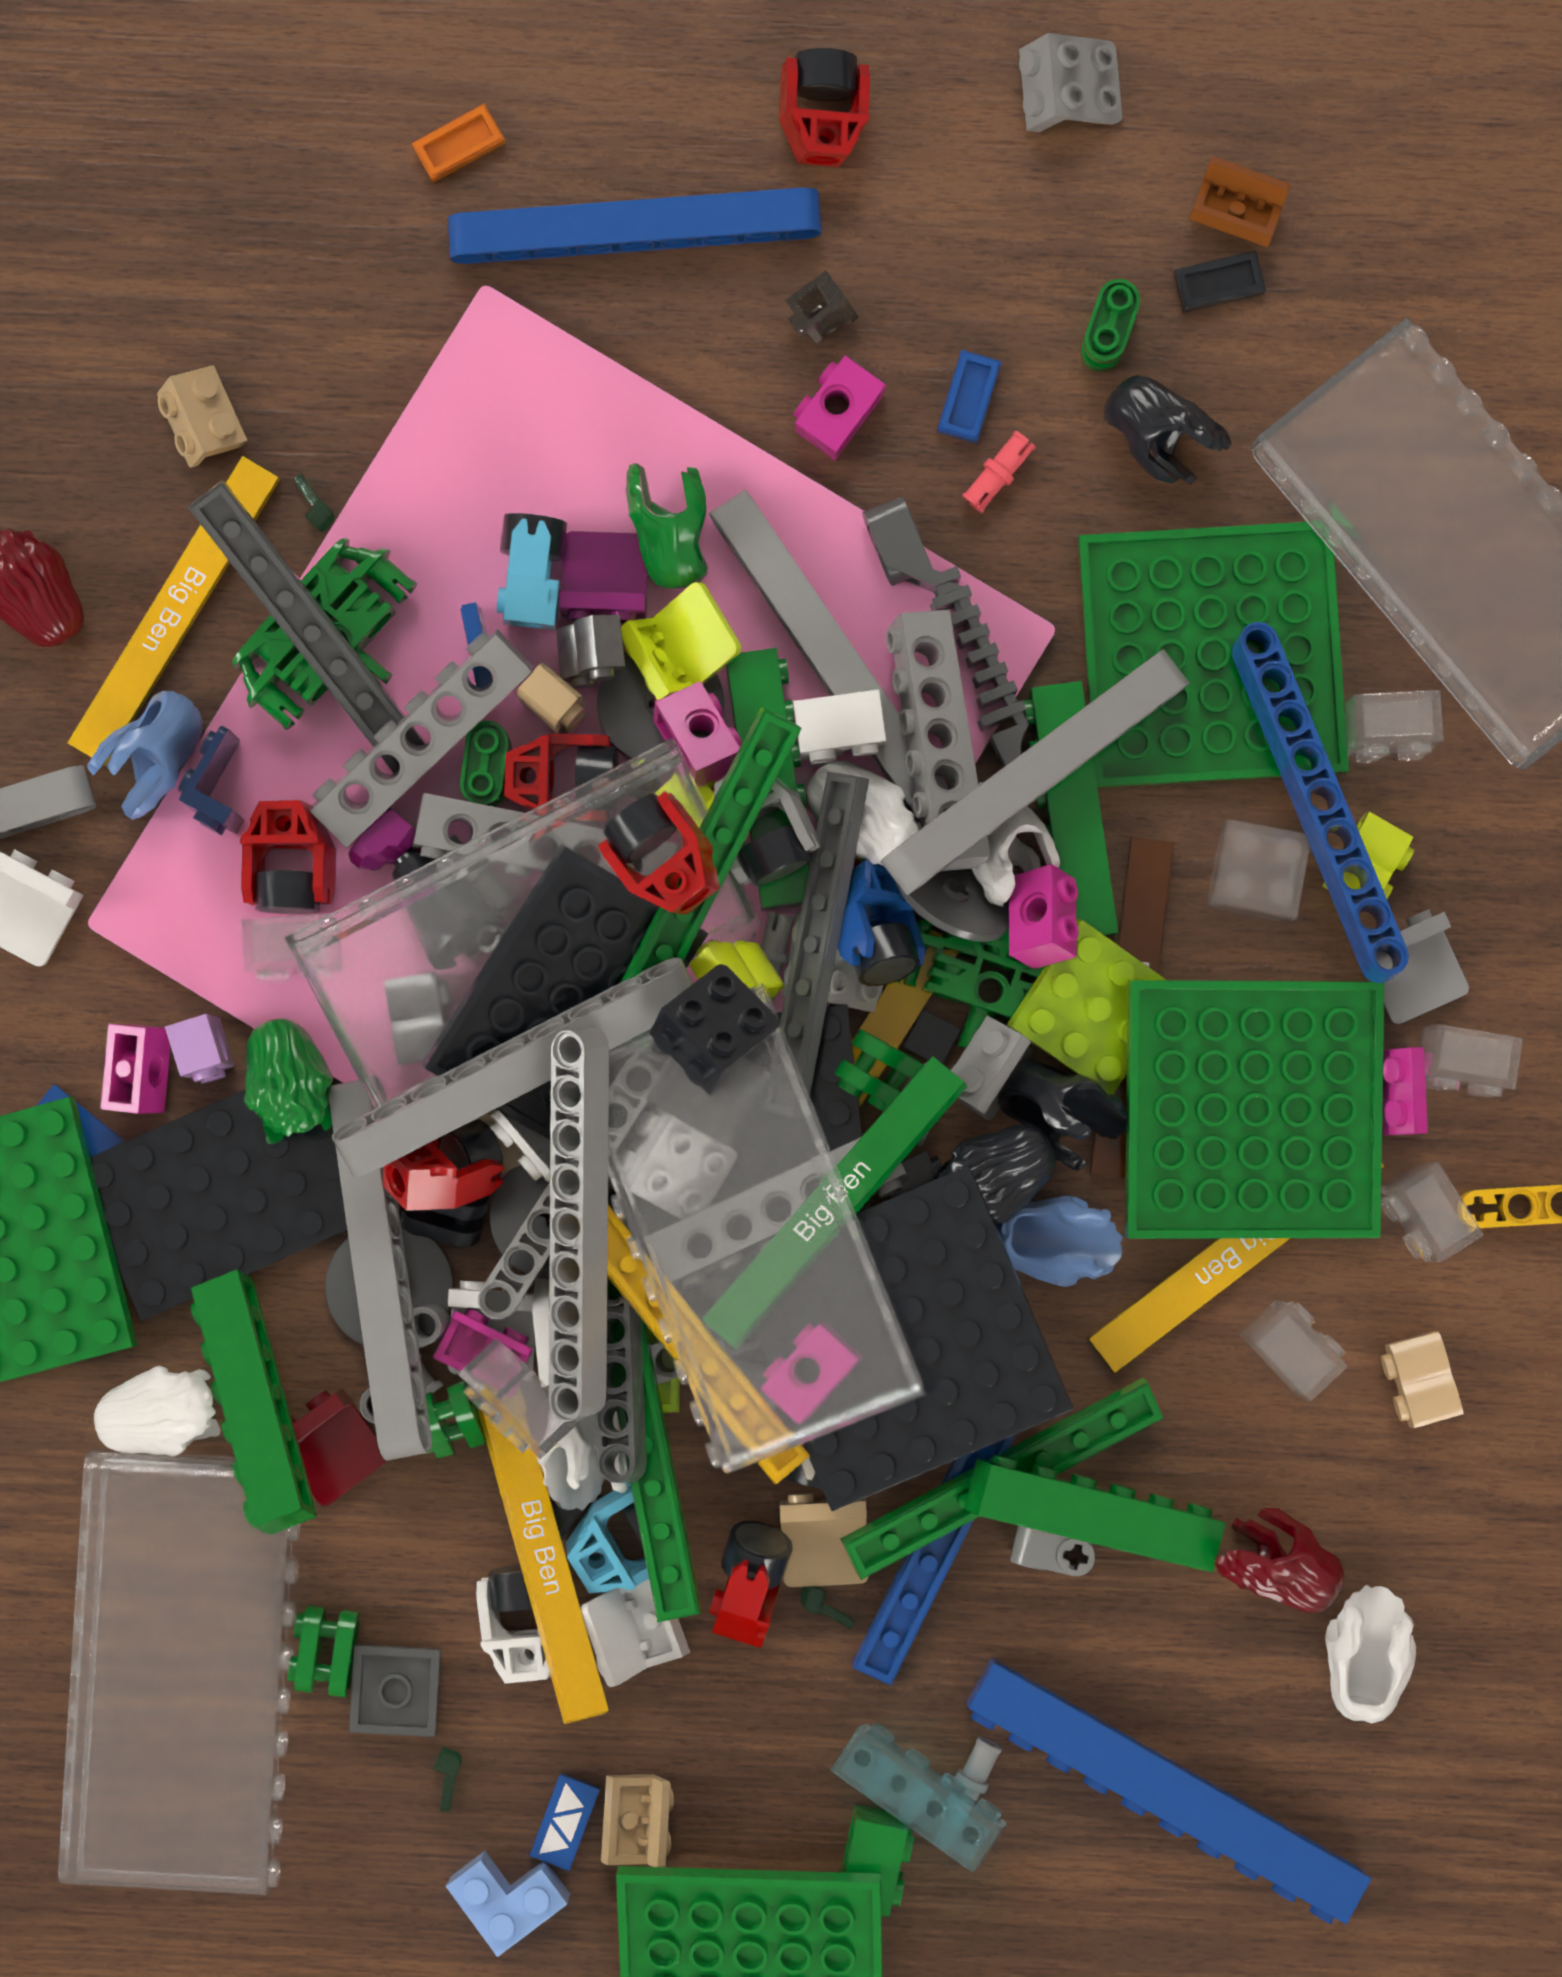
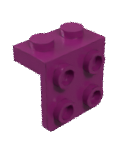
(603, 576)

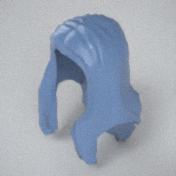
(158, 749)
(1061, 1241)

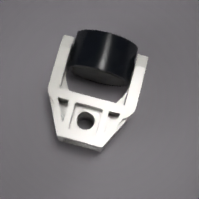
(510, 1652)

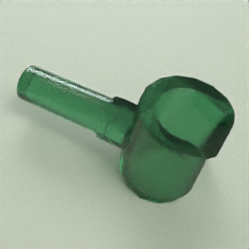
(319, 515)
(813, 1599)
(447, 1763)

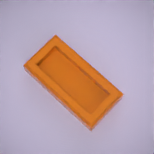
(458, 143)

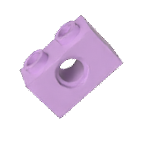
(200, 1048)

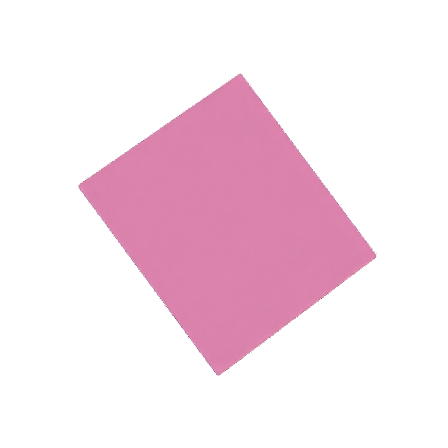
(498, 428)

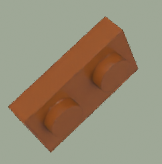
(1239, 201)

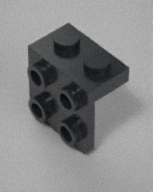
(713, 1027)

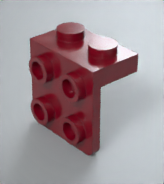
(335, 1446)

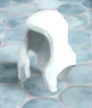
(884, 817)
(1008, 850)
(157, 1412)
(573, 1470)
(1370, 1654)

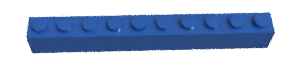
(1168, 1791)

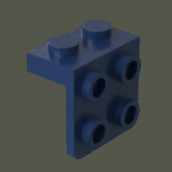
(200, 783)

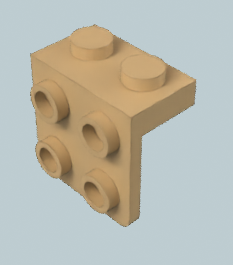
(815, 1537)

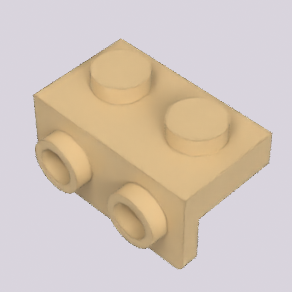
(200, 415)
(636, 1820)

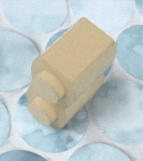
(552, 700)
(1422, 1380)

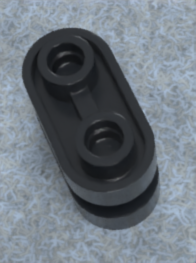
(456, 1226)

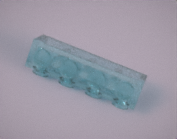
(920, 1796)

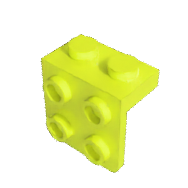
(681, 642)

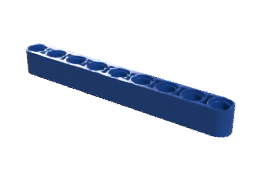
(634, 225)
(1317, 822)

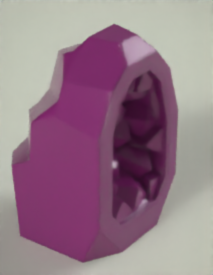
(382, 842)

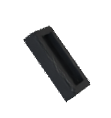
(1219, 281)

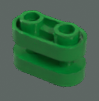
(1110, 325)
(484, 764)
(857, 1079)
(467, 1424)
(306, 1667)

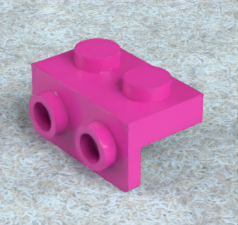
(1404, 1092)
(470, 1335)

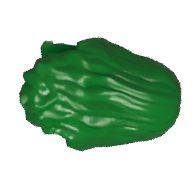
(666, 538)
(286, 1080)

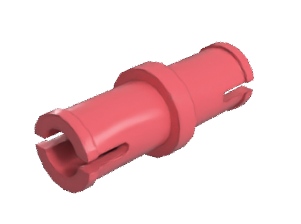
(998, 471)

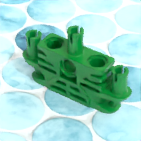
(357, 618)
(960, 981)

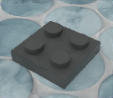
(395, 1690)

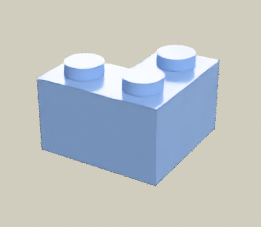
(503, 1910)

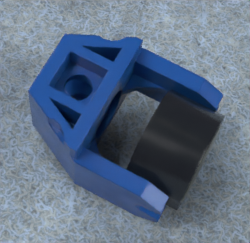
(894, 942)

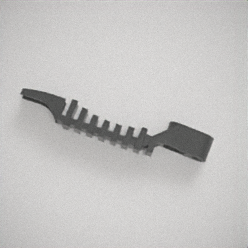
(906, 560)

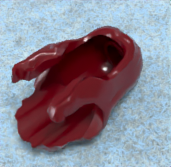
(37, 590)
(1302, 1579)

